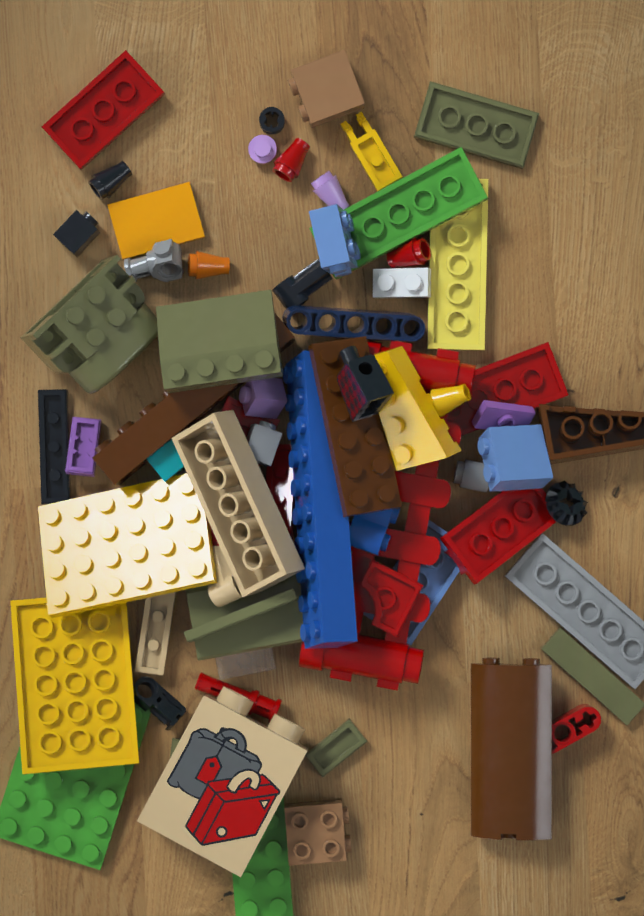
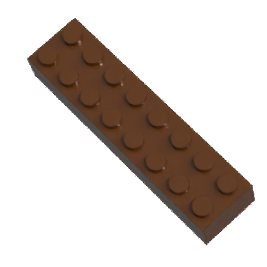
(161, 422)

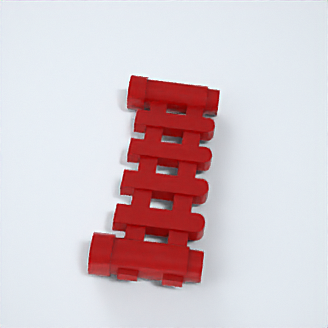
(392, 658)

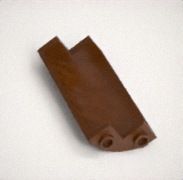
(511, 750)

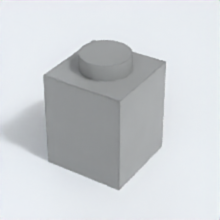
(263, 442)

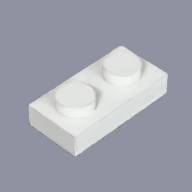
(402, 283)

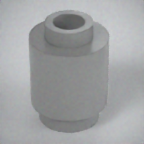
(470, 475)

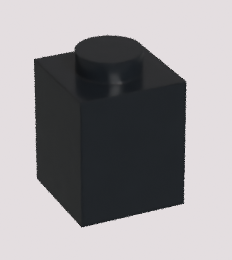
(77, 232)

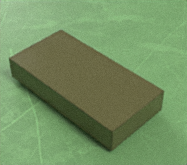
(336, 747)

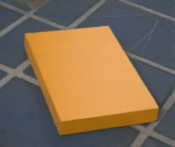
(156, 218)

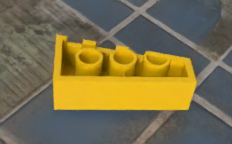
(409, 418)

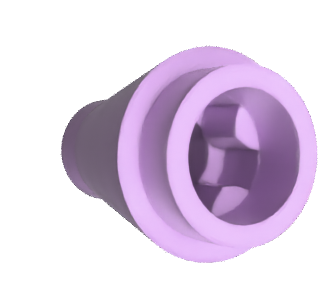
(329, 190)

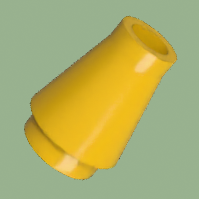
(449, 398)

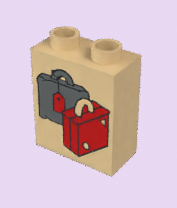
(225, 780)

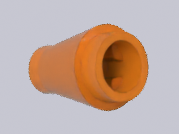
(207, 265)

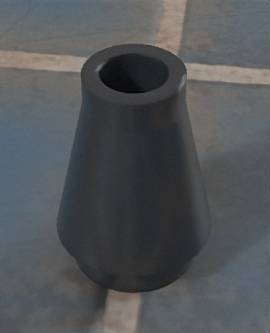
(109, 180)

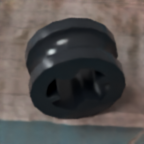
(263, 120)

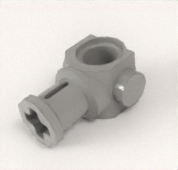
(161, 262)

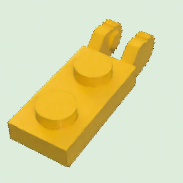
(372, 154)

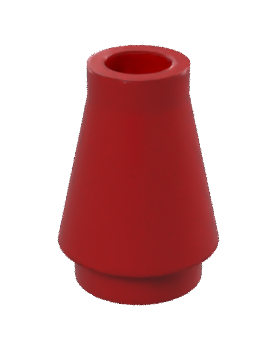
(291, 160)
(412, 253)

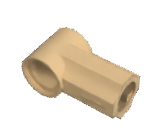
(225, 589)

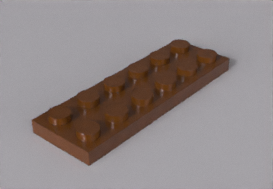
(356, 448)

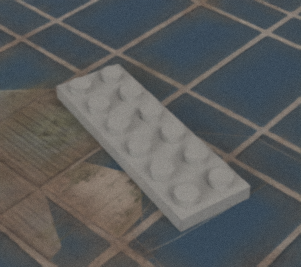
(582, 607)

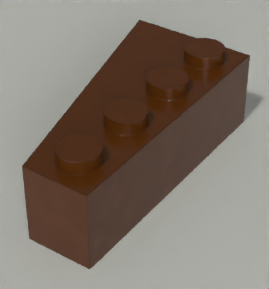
(589, 433)

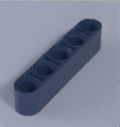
(367, 325)

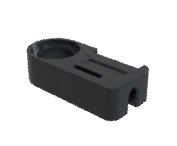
(160, 704)

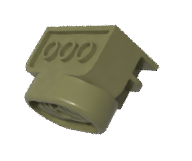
(95, 327)

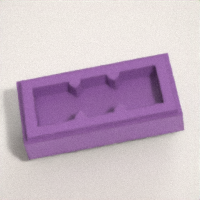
(502, 414)
(82, 445)

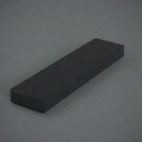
(53, 445)

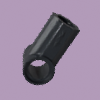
(298, 288)

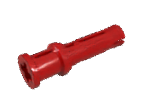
(262, 705)

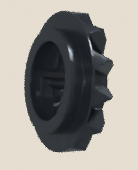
(562, 512)

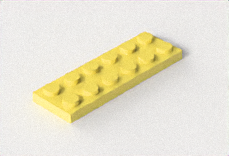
(459, 281)

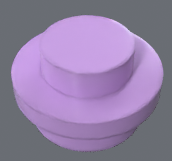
(262, 149)

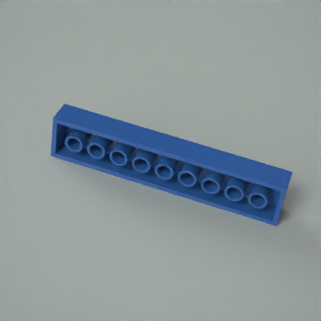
(321, 529)

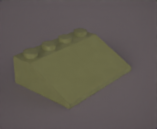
(218, 341)
(261, 632)

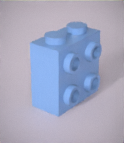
(333, 240)
(515, 457)

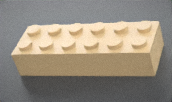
(237, 503)

